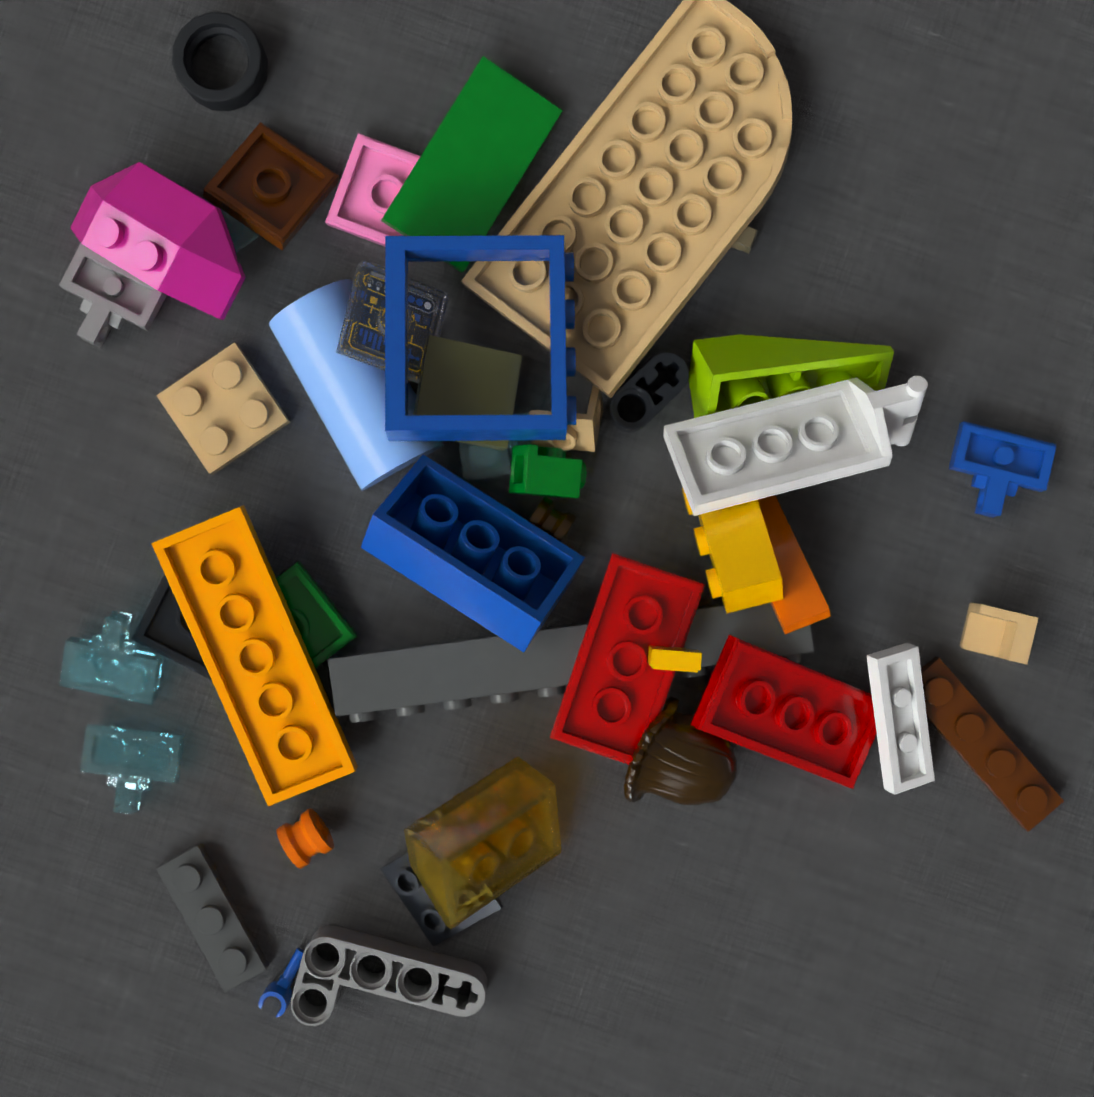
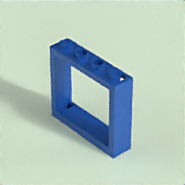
(405, 249)

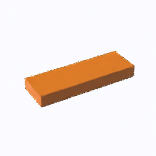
(802, 596)

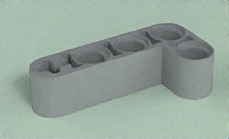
(391, 983)

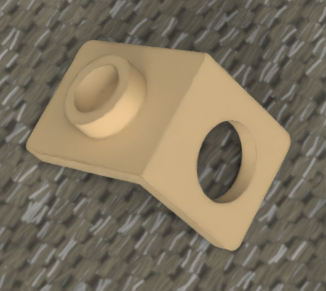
(582, 435)

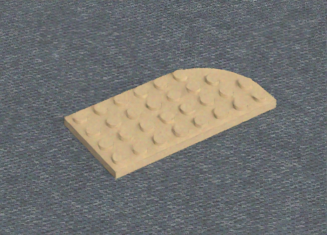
(652, 190)

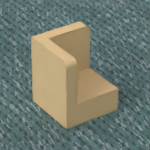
(998, 633)

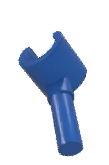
(281, 988)

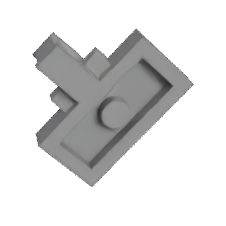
(108, 296)

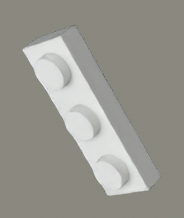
(900, 718)

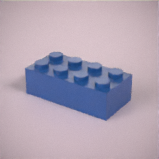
(471, 552)

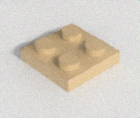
(223, 408)

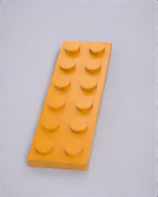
(255, 655)

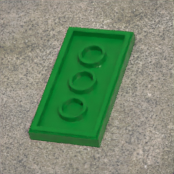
(473, 158)

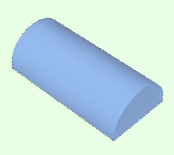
(343, 389)

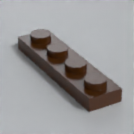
(986, 747)

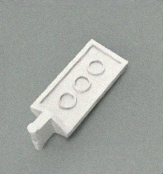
(791, 441)

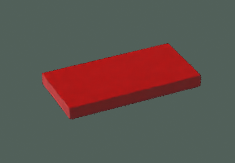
(612, 685)
(788, 712)

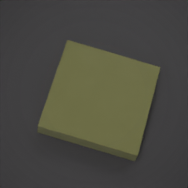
(467, 381)

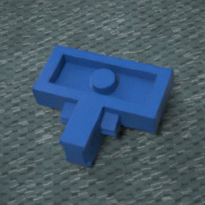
(1000, 464)

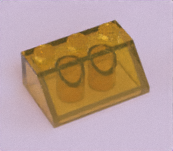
(485, 840)

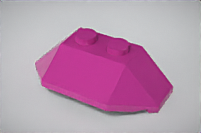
(162, 237)

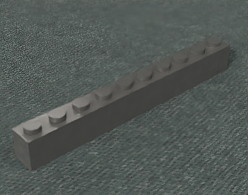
(494, 668)

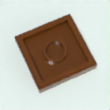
(270, 186)

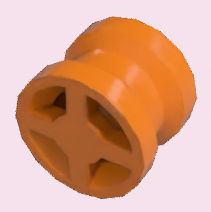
(305, 838)

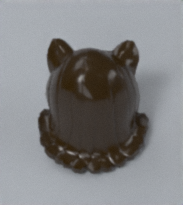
(680, 761)

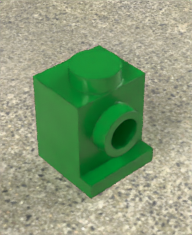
(545, 472)

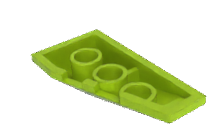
(753, 369)

